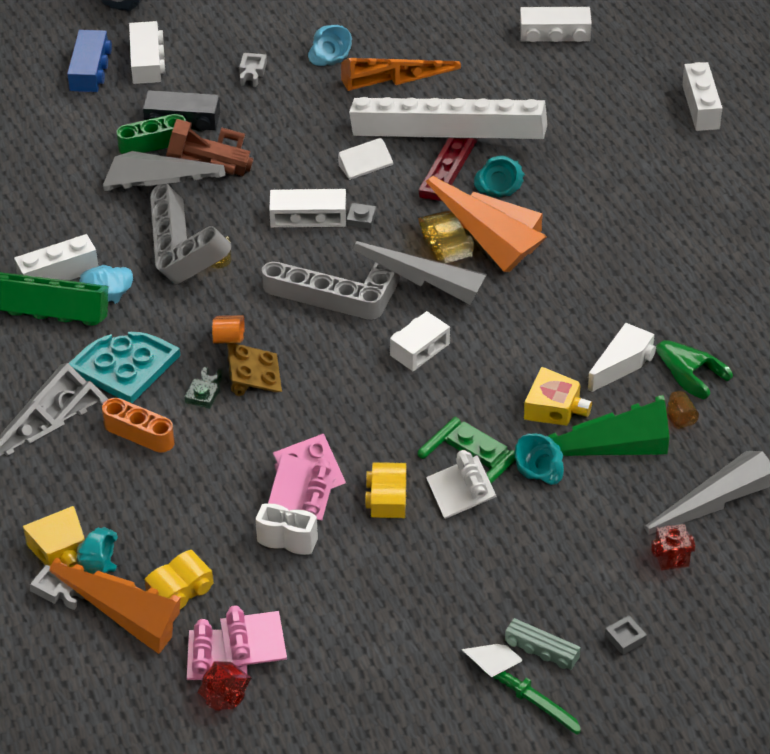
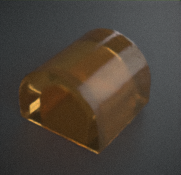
(681, 410)

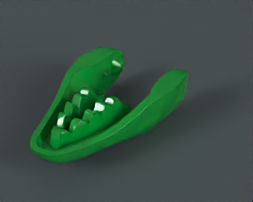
(685, 360)

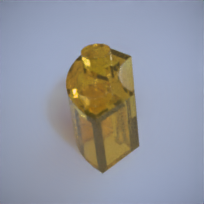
(446, 237)

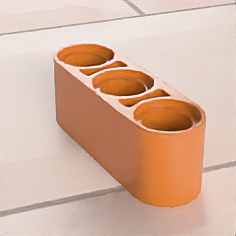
(228, 329)
(138, 425)

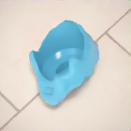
(330, 45)
(116, 278)

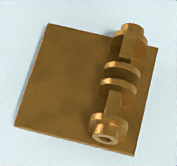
(253, 369)

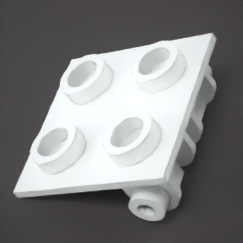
(461, 485)

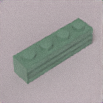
(542, 644)

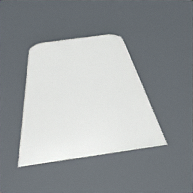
(493, 658)

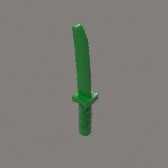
(524, 689)

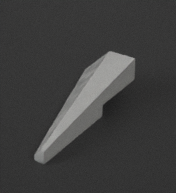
(151, 169)
(451, 279)
(54, 402)
(739, 478)

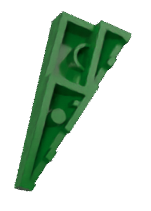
(634, 432)

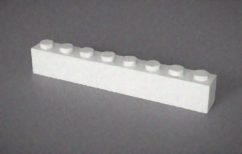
(449, 118)

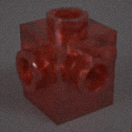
(673, 546)
(224, 685)

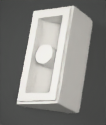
(364, 158)

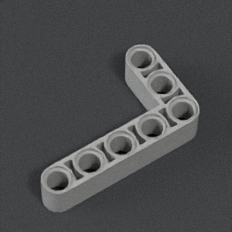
(174, 253)
(332, 292)

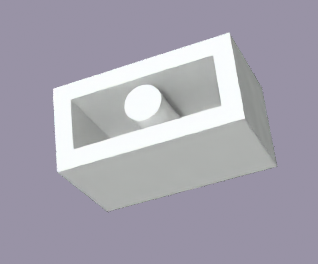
(419, 341)

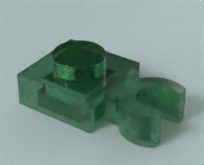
(204, 391)

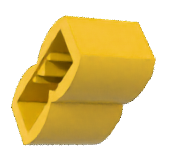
(387, 490)
(182, 577)

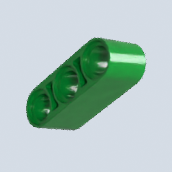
(147, 134)

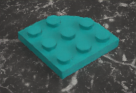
(125, 363)

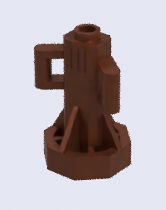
(190, 146)

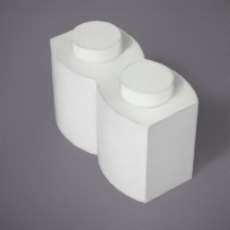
(286, 529)

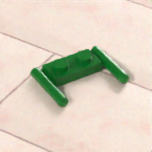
(466, 437)

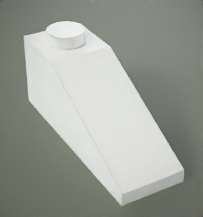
(623, 356)

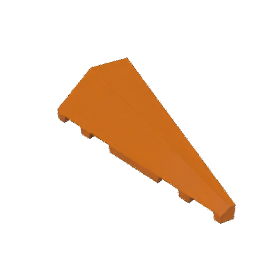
(369, 71)
(495, 231)
(137, 611)

